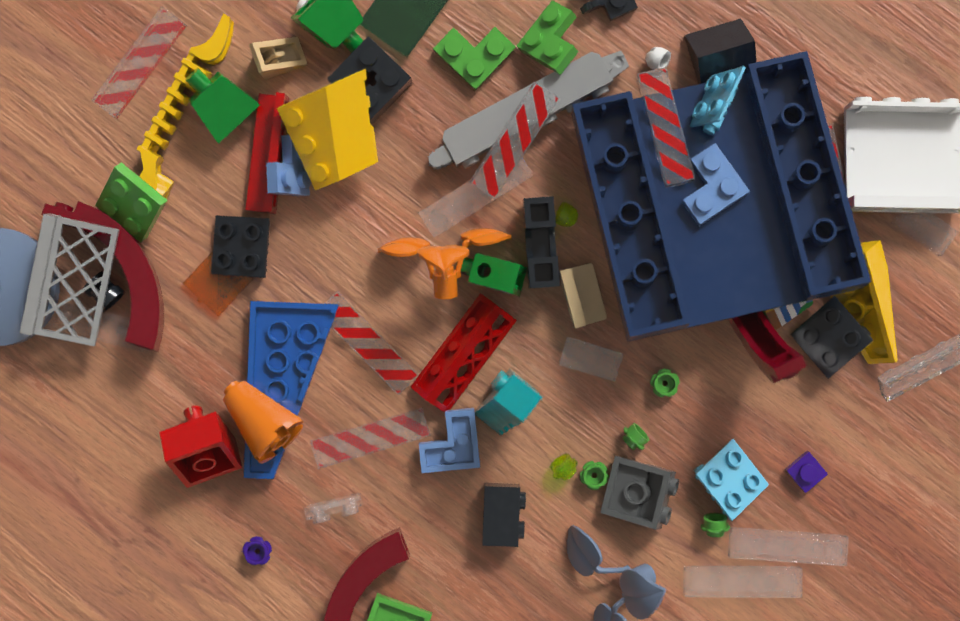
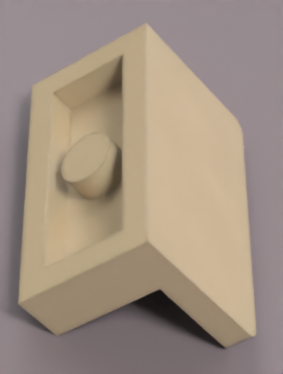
(582, 295)

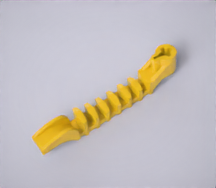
(211, 53)

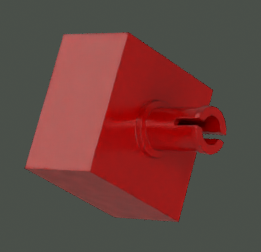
(200, 448)

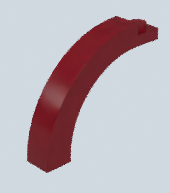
(145, 289)
(766, 347)
(360, 573)

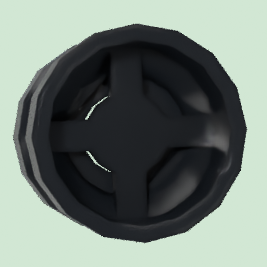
(113, 294)

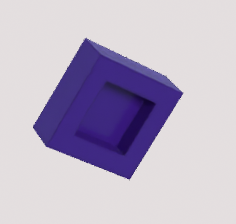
(806, 471)

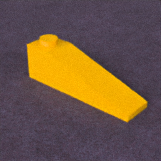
(873, 306)

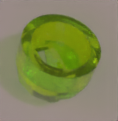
(566, 215)

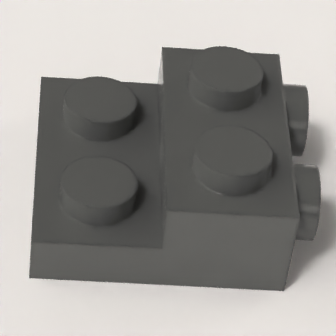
(639, 493)

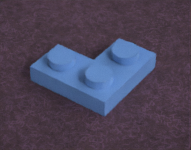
(290, 176)
(721, 188)
(460, 448)

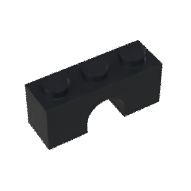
(540, 242)

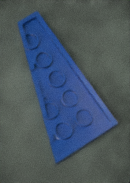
(283, 358)

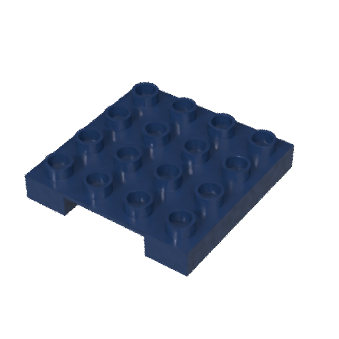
(766, 251)

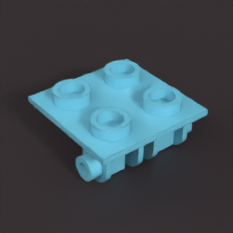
(718, 97)
(731, 479)

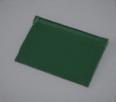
(401, 21)

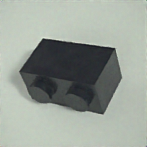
(501, 514)

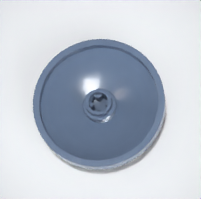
(16, 267)

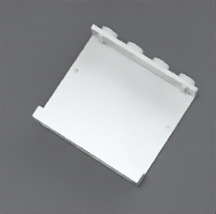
(902, 155)

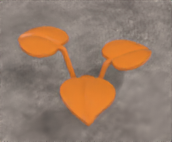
(444, 256)

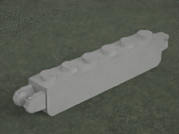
(478, 133)

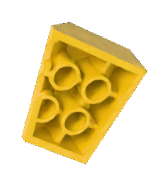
(332, 130)

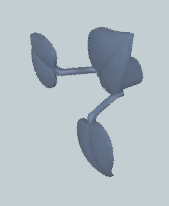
(637, 584)

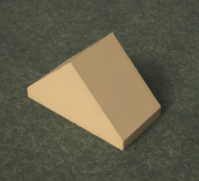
(277, 56)

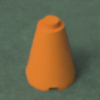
(261, 420)

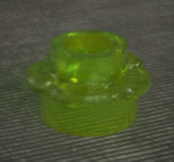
(564, 467)

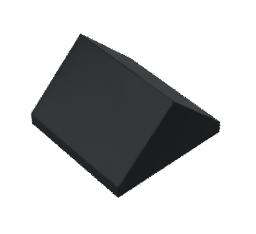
(720, 49)

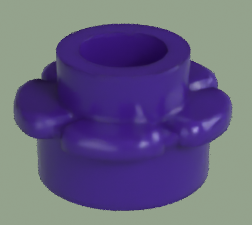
(249, 551)

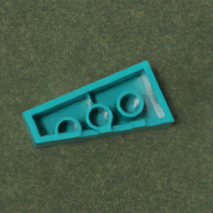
(508, 402)

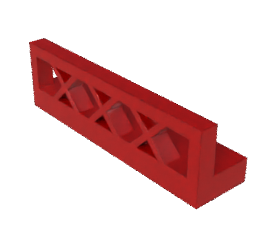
(266, 149)
(459, 351)

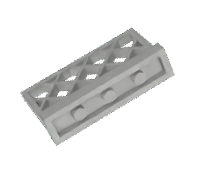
(43, 274)

